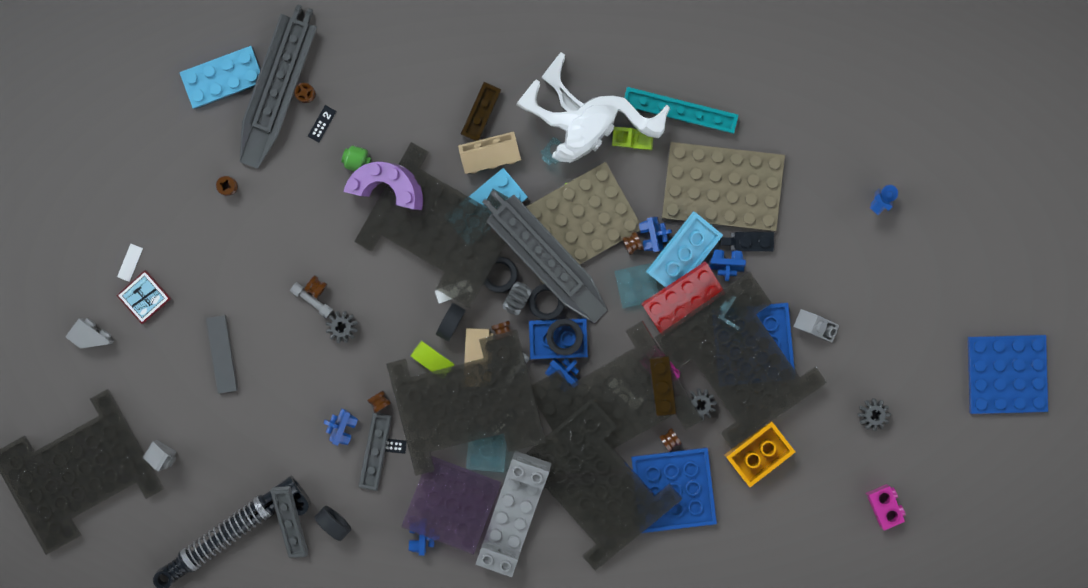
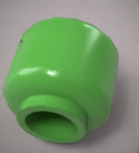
(355, 158)

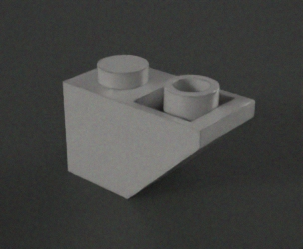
(816, 325)
(86, 335)
(160, 455)

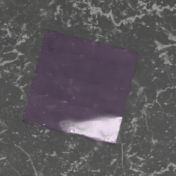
(451, 505)

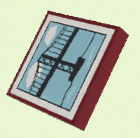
(144, 297)

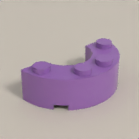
(400, 179)

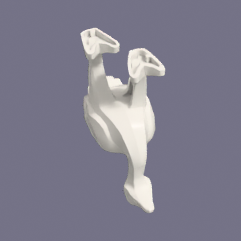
(586, 121)

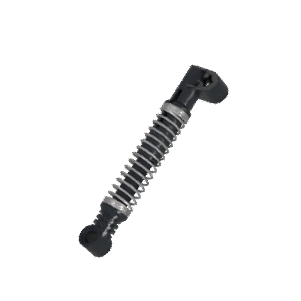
(231, 529)

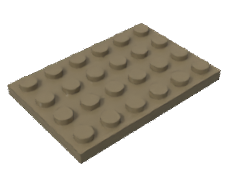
(723, 186)
(587, 214)

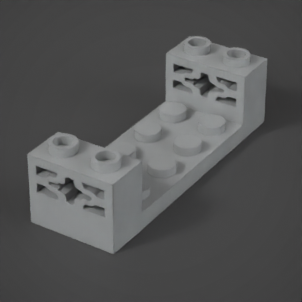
(513, 513)

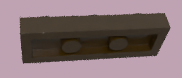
(481, 111)
(662, 385)

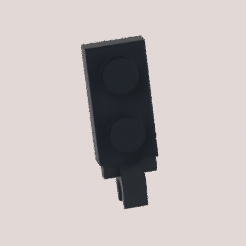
(750, 241)

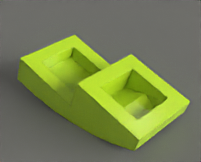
(631, 138)
(430, 357)

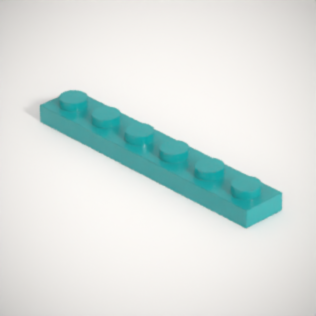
(682, 110)

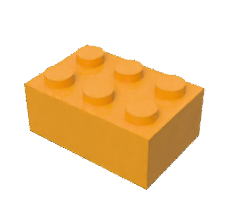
(760, 454)

